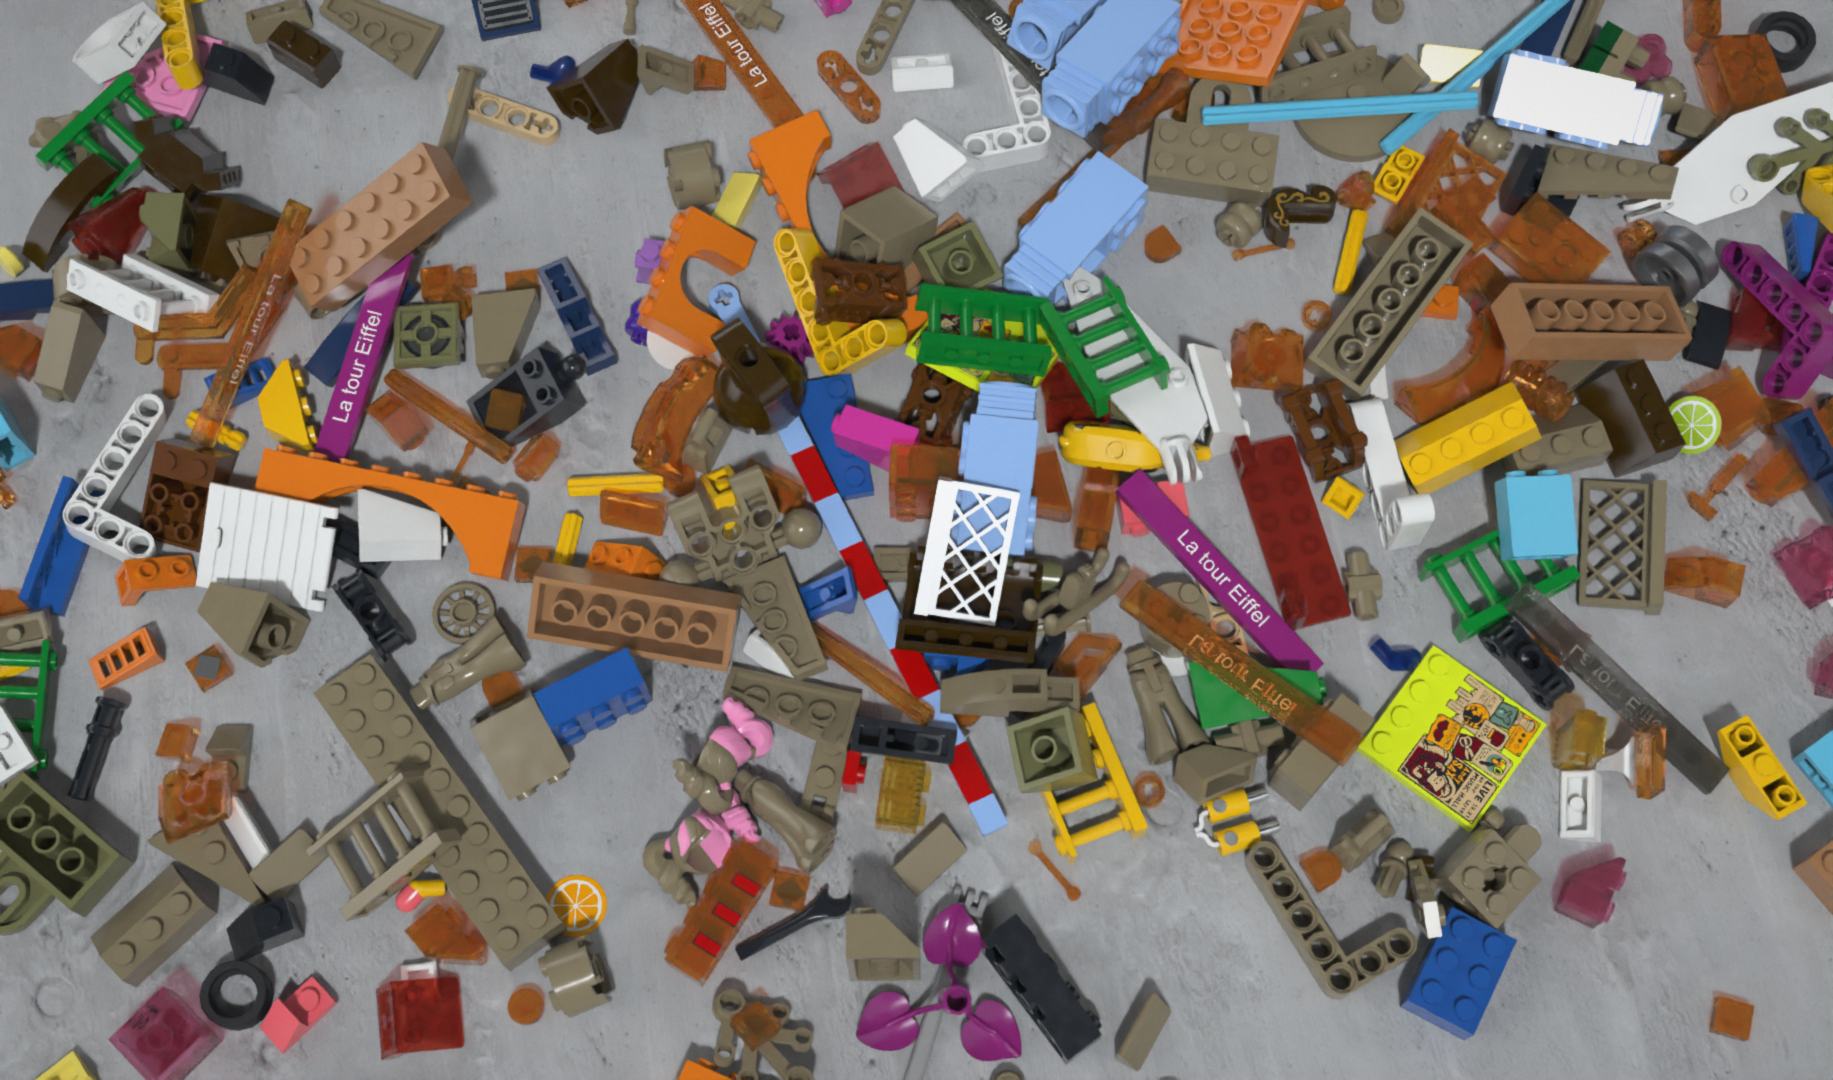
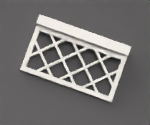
(937, 544)

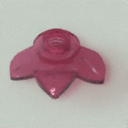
(1657, 64)

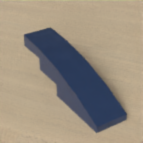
(25, 298)
(576, 315)
(329, 357)

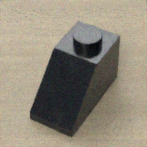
(236, 74)
(265, 928)

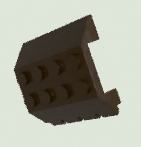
(1011, 637)

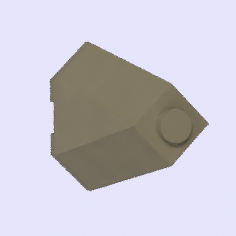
(252, 622)

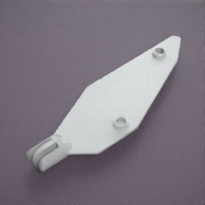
(1717, 174)
(1165, 417)

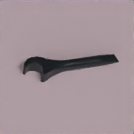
(820, 910)

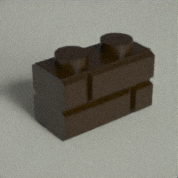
(303, 54)

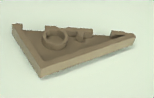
(214, 857)

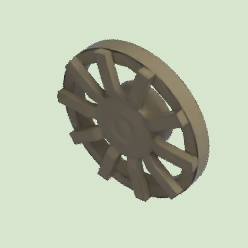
(462, 612)

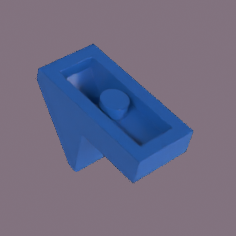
(830, 594)
(964, 664)

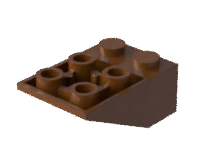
(179, 491)

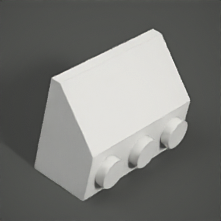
(1218, 398)

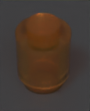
(536, 458)

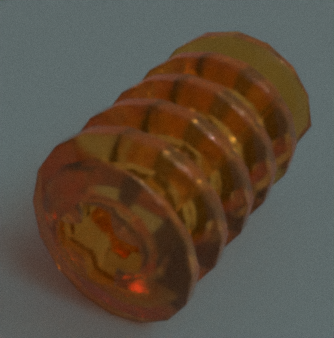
(1539, 394)

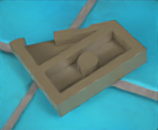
(1428, 911)

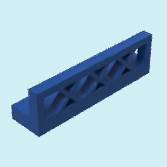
(56, 558)

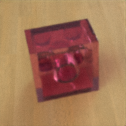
(165, 1038)

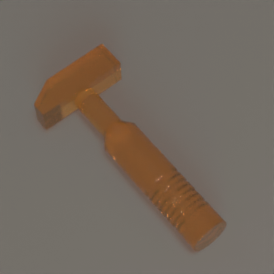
(1700, 504)

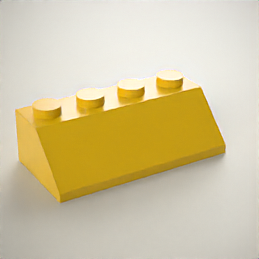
(1467, 439)

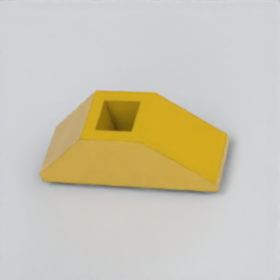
(286, 410)
(1758, 770)

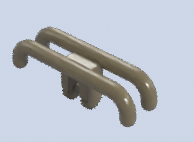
(1077, 595)

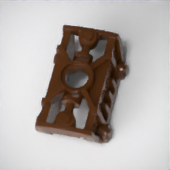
(856, 304)
(946, 410)
(1336, 422)

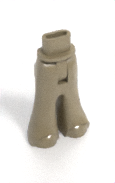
(482, 656)
(1156, 690)
(802, 831)

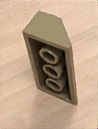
(879, 949)

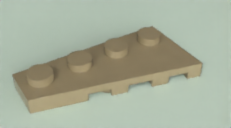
(779, 615)

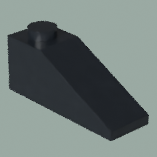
(903, 740)

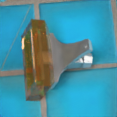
(1640, 761)

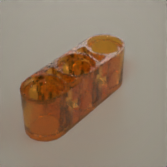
(1701, 20)

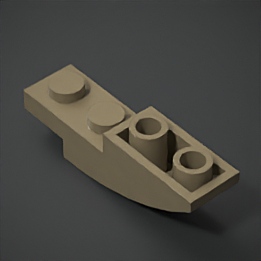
(1008, 690)

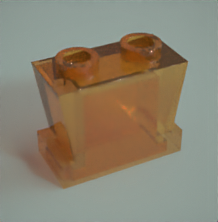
(1739, 408)

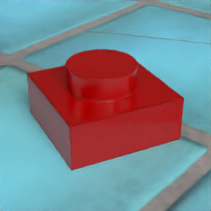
(854, 772)

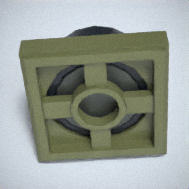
(425, 338)

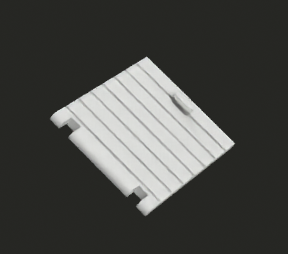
(267, 544)

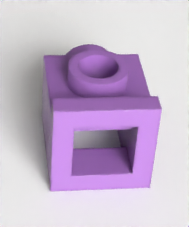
(647, 259)

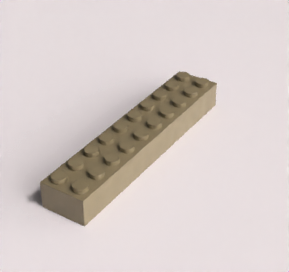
(481, 866)

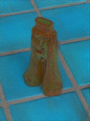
(1155, 98)

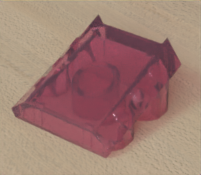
(1810, 566)

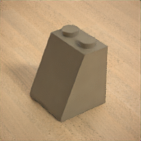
(884, 229)
(520, 746)

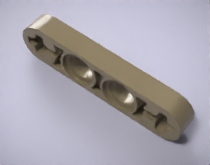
(882, 48)

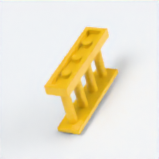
(1115, 788)

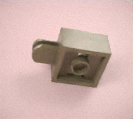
(1488, 862)

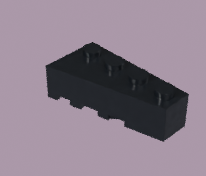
(1040, 988)

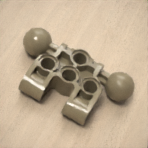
(799, 529)

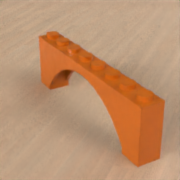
(787, 165)
(482, 522)

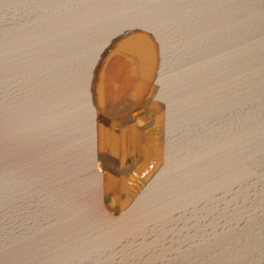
(1089, 667)

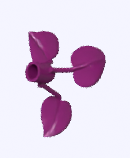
(991, 1029)

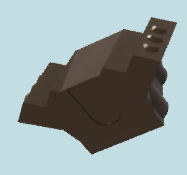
(181, 159)

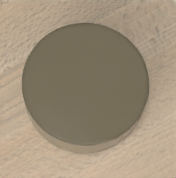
(1388, 11)

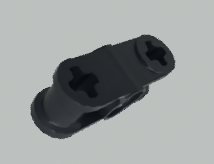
(384, 630)
(1545, 671)

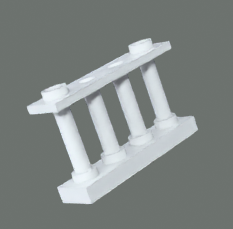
(139, 290)

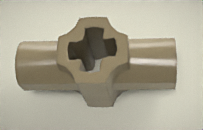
(755, 13)
(1362, 586)
(1251, 737)

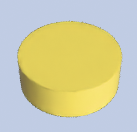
(10, 262)

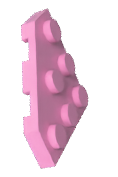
(158, 88)

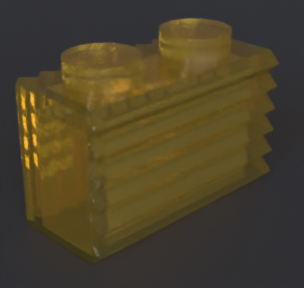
(1580, 741)
(901, 795)

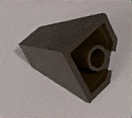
(599, 87)
(217, 222)

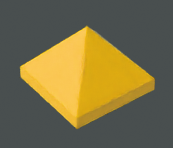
(1343, 497)

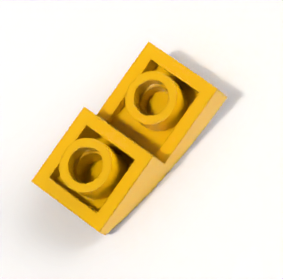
(1398, 174)

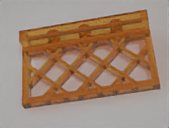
(1430, 177)

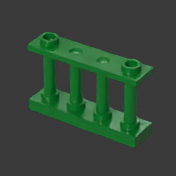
(78, 133)
(978, 352)
(1084, 369)
(1470, 621)
(47, 662)

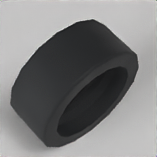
(1799, 29)
(214, 981)

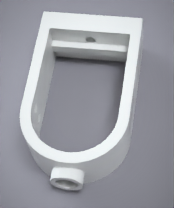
(115, 43)

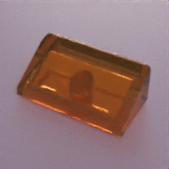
(785, 492)
(633, 513)

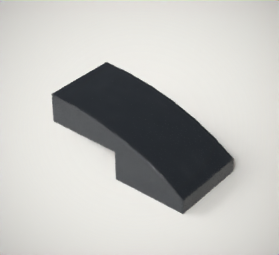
(1710, 336)

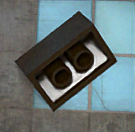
(1633, 418)

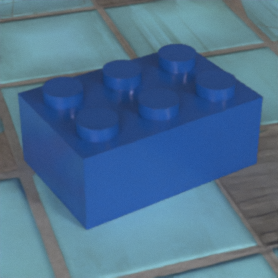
(593, 698)
(1458, 974)

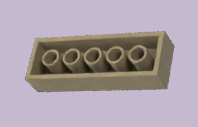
(1388, 304)

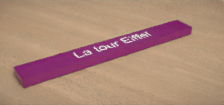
(362, 361)
(1216, 574)

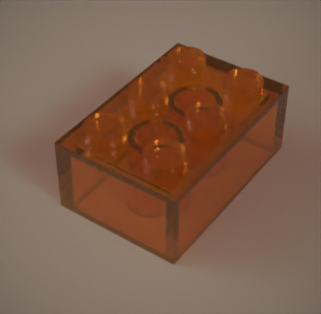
(1738, 73)
(1548, 245)
(915, 478)

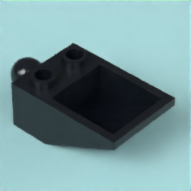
(546, 389)

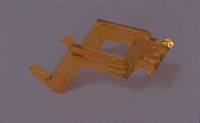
(202, 326)

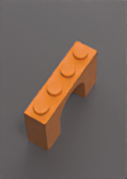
(665, 306)

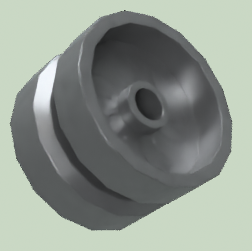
(1677, 260)

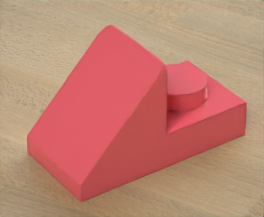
(297, 1015)

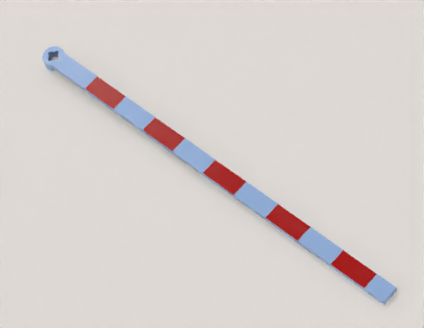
(873, 591)

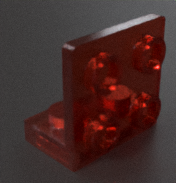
(860, 175)
(1064, 401)
(419, 1016)

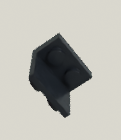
(1528, 185)

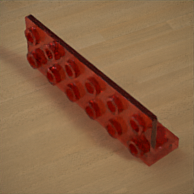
(1289, 532)

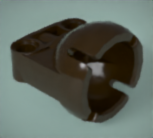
(760, 395)

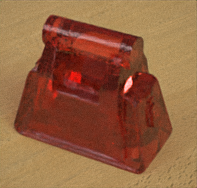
(1749, 325)

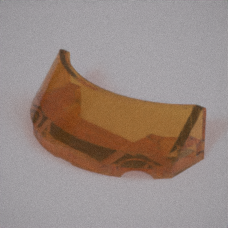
(1471, 381)
(670, 416)

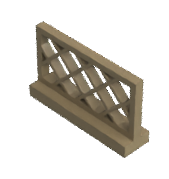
(1652, 540)

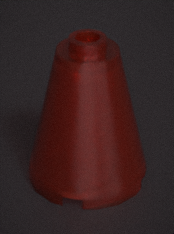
(109, 227)

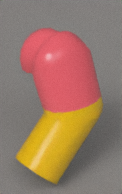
(417, 891)

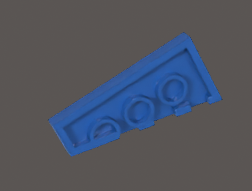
(822, 402)

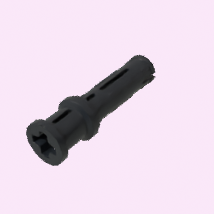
(99, 733)

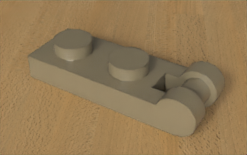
(824, 781)

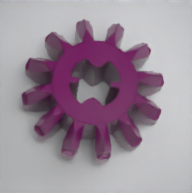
(787, 329)

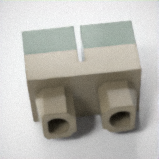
(1612, 51)

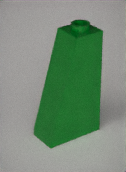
(1221, 705)

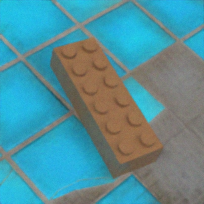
(379, 227)
(1590, 322)
(633, 612)

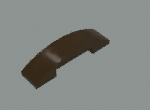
(65, 203)

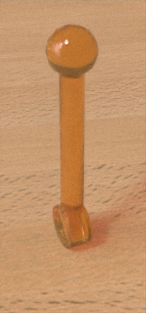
(1241, 254)
(469, 450)
(1073, 893)

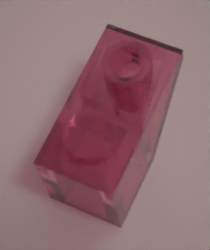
(1589, 893)

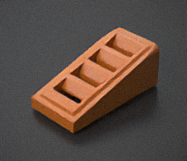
(140, 663)

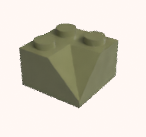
(172, 228)

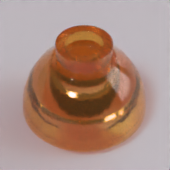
(1357, 192)

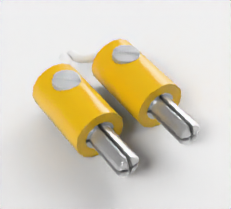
(1240, 836)

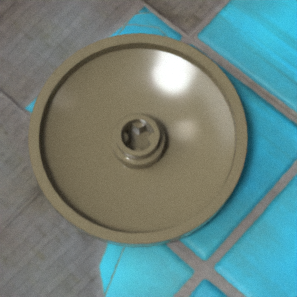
(1354, 136)

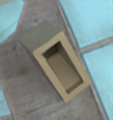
(1213, 771)

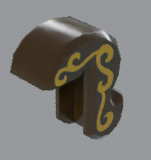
(1297, 206)

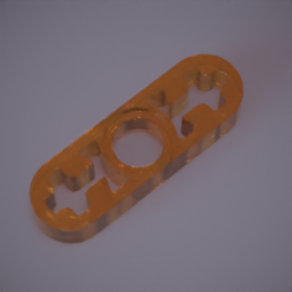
(849, 99)

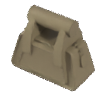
(706, 441)
(1362, 840)

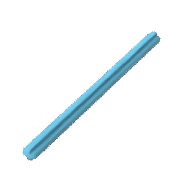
(1475, 71)
(1339, 107)

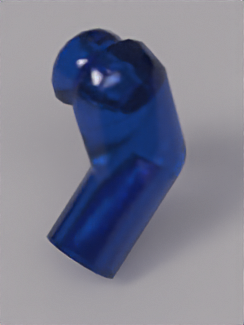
(553, 71)
(1396, 659)

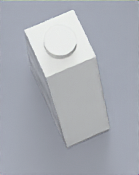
(935, 159)
(397, 530)

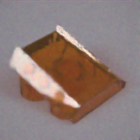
(1267, 359)
(195, 799)

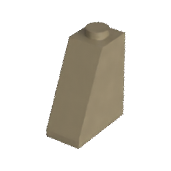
(502, 328)
(67, 352)

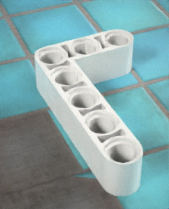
(1017, 135)
(114, 483)
(1399, 516)

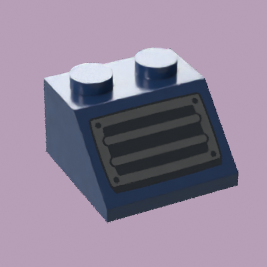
(505, 17)

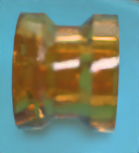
(1637, 237)

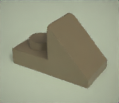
(664, 70)
(1406, 77)
(234, 745)

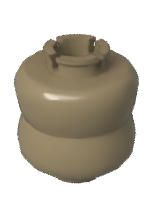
(1673, 93)
(1490, 141)
(1239, 224)

